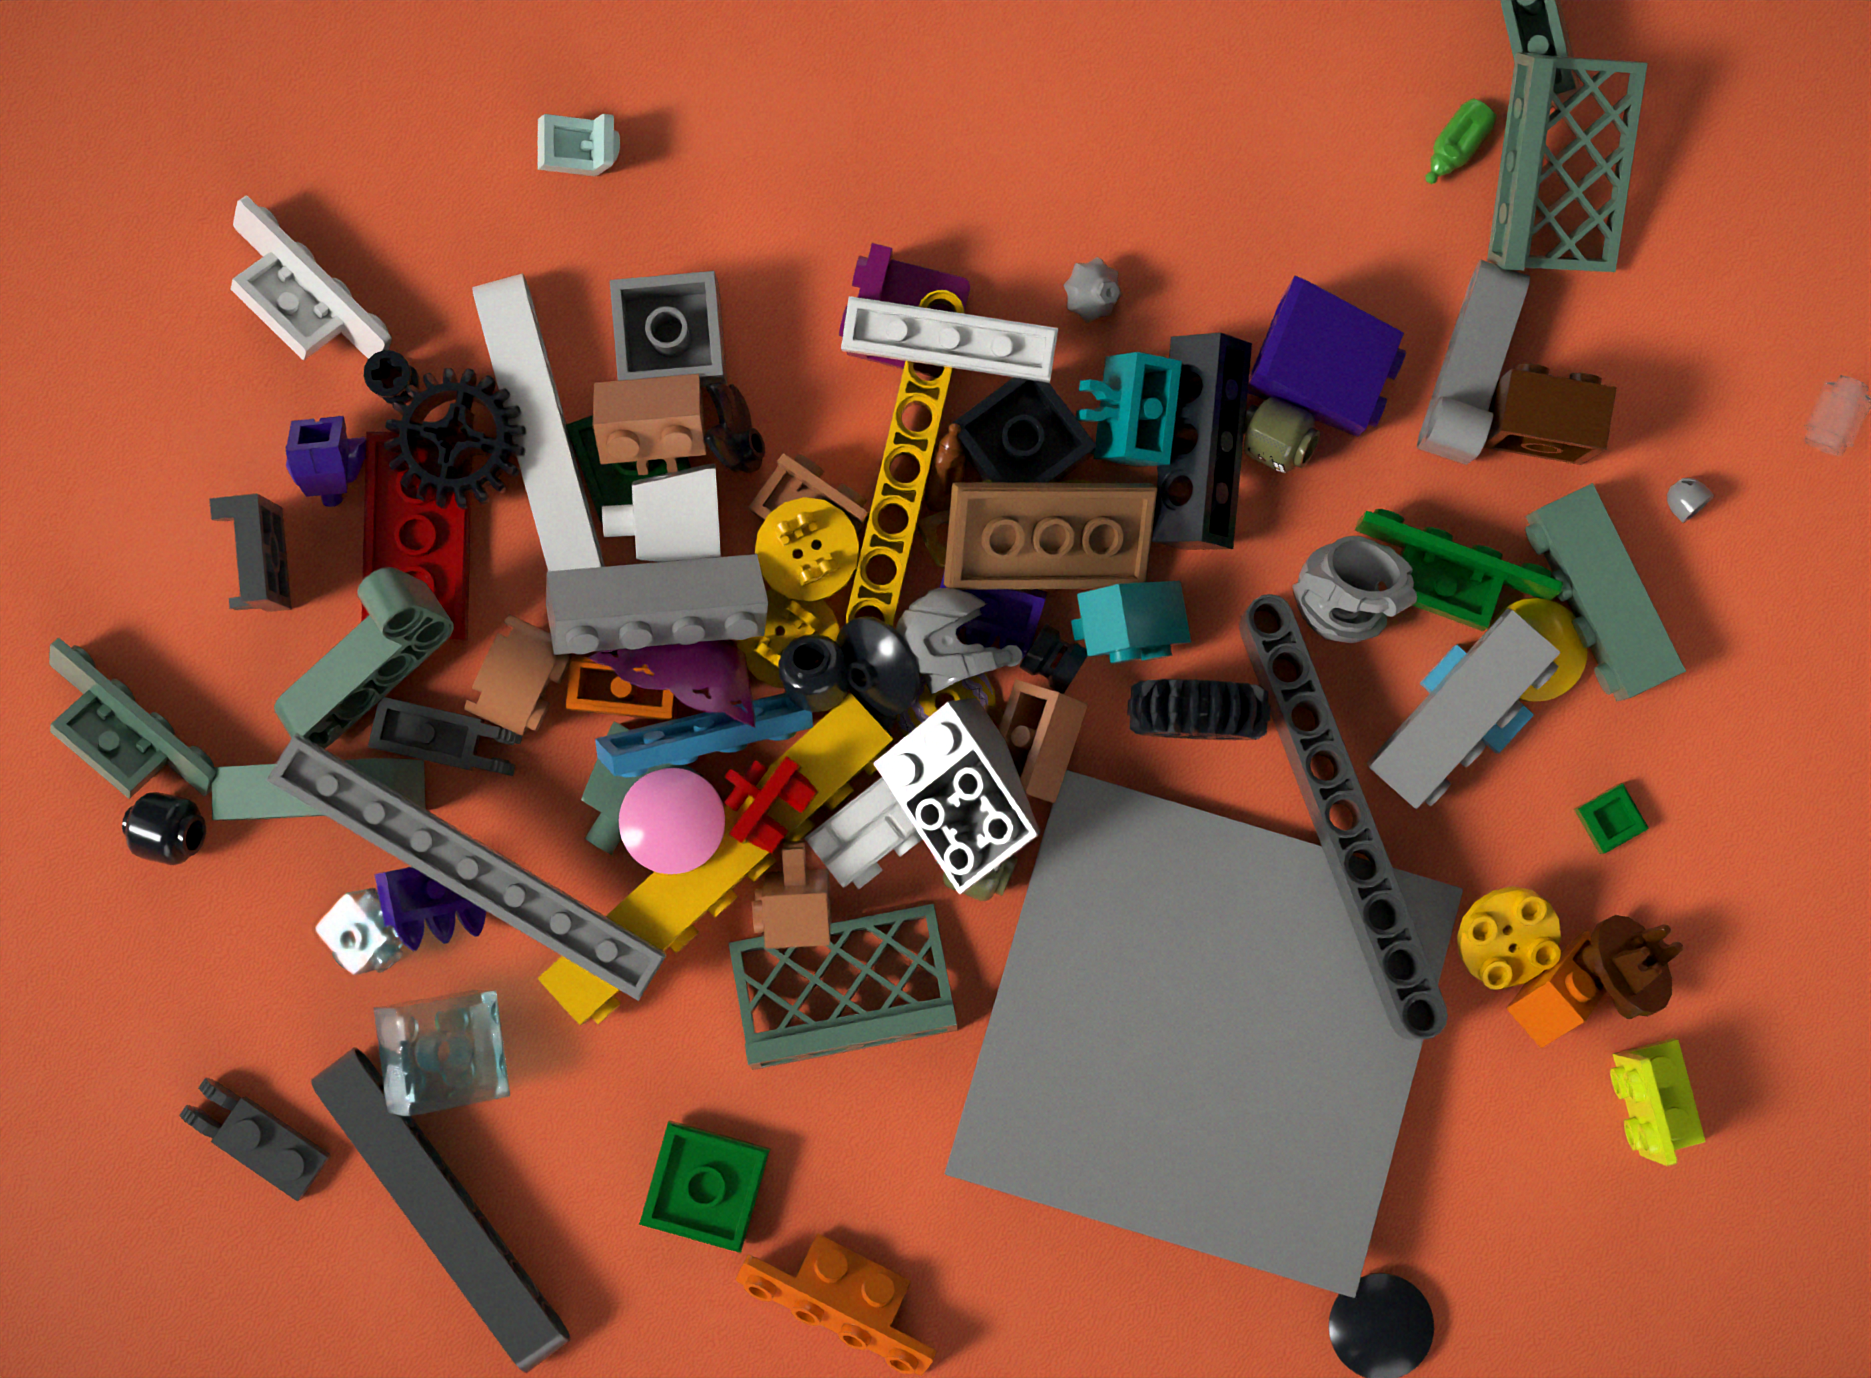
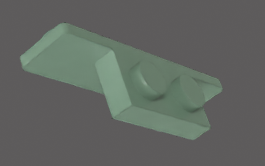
(117, 733)

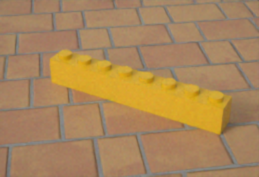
(670, 904)

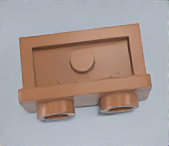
(802, 479)

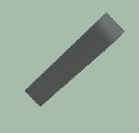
(441, 1212)

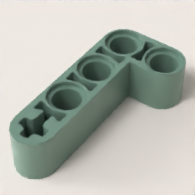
(395, 638)
(247, 795)

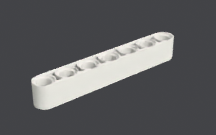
(549, 459)

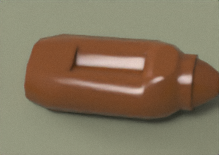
(946, 467)

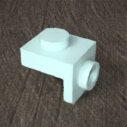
(577, 144)

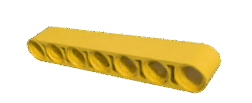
(894, 493)

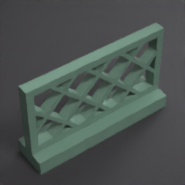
(1523, 160)
(851, 1031)

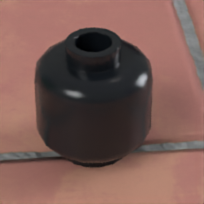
(814, 673)
(164, 828)

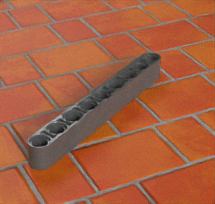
(1337, 843)

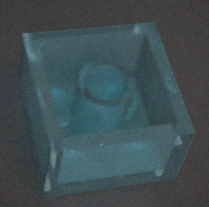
(441, 1052)

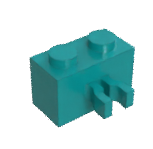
(1134, 409)
(1132, 621)

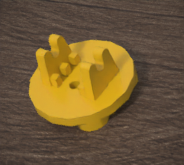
(796, 527)
(797, 619)
(1532, 928)

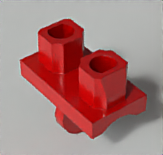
(755, 823)

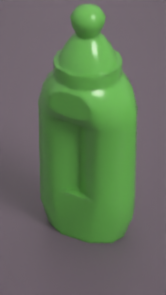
(1460, 138)

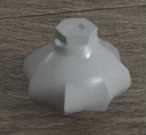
(1092, 290)

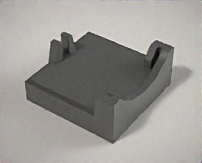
(258, 550)

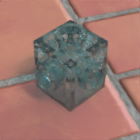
(358, 934)

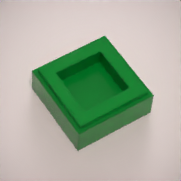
(1611, 818)

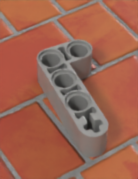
(1459, 406)

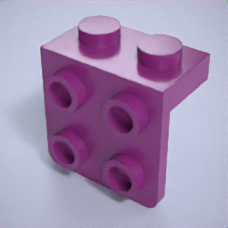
(902, 283)

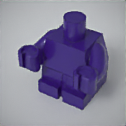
(323, 458)

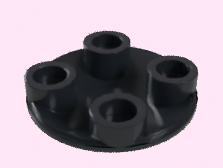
(1382, 1328)

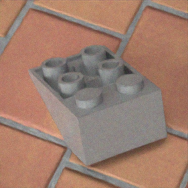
(961, 791)

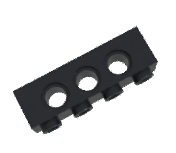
(1202, 482)

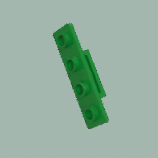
(1452, 577)

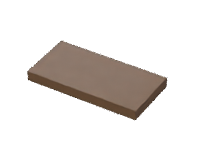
(1048, 535)

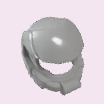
(1341, 592)
(931, 634)

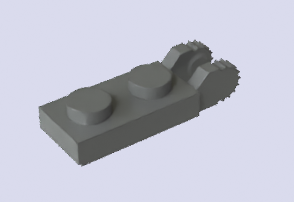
(437, 736)
(259, 1140)

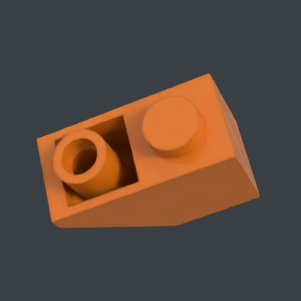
(1558, 996)

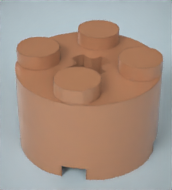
(518, 677)

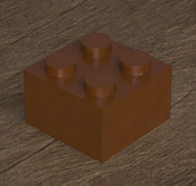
(1550, 415)

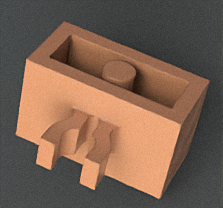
(649, 420)
(1040, 735)
(794, 903)

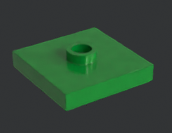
(704, 1186)

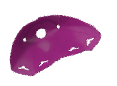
(688, 668)

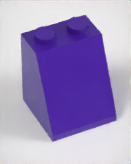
(1327, 358)

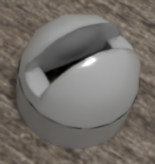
(1688, 498)

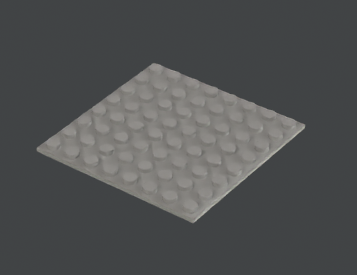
(1197, 1038)

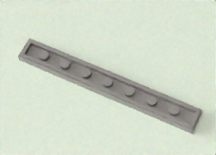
(466, 866)

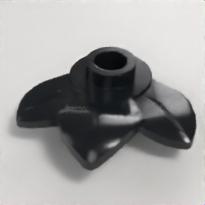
(734, 438)

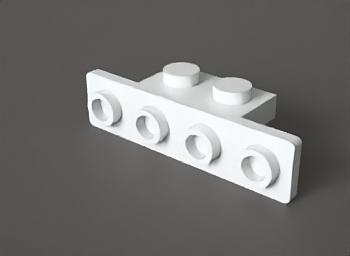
(296, 293)

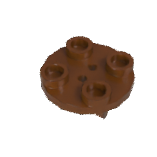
(1632, 964)

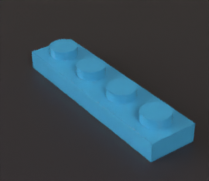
(686, 738)

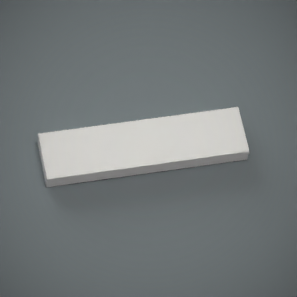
(949, 339)

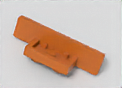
(845, 1296)

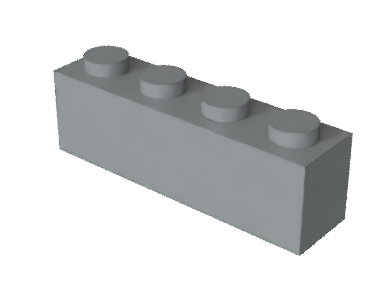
(656, 604)
(1464, 708)

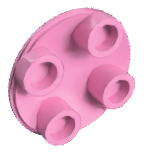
(672, 821)

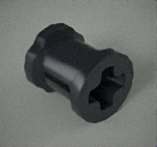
(379, 367)

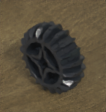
(459, 414)
(1199, 709)

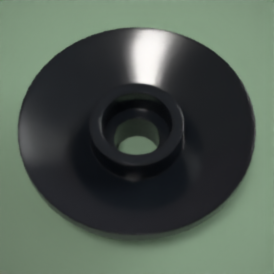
(879, 666)

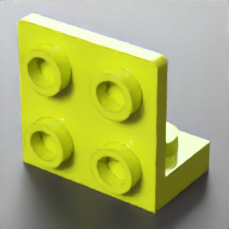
(1657, 1100)

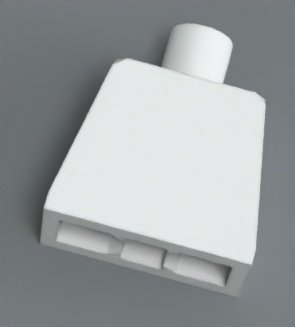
(670, 516)

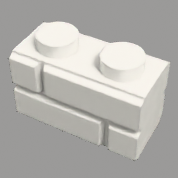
(863, 834)

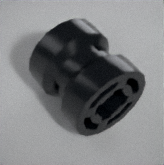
(1045, 651)

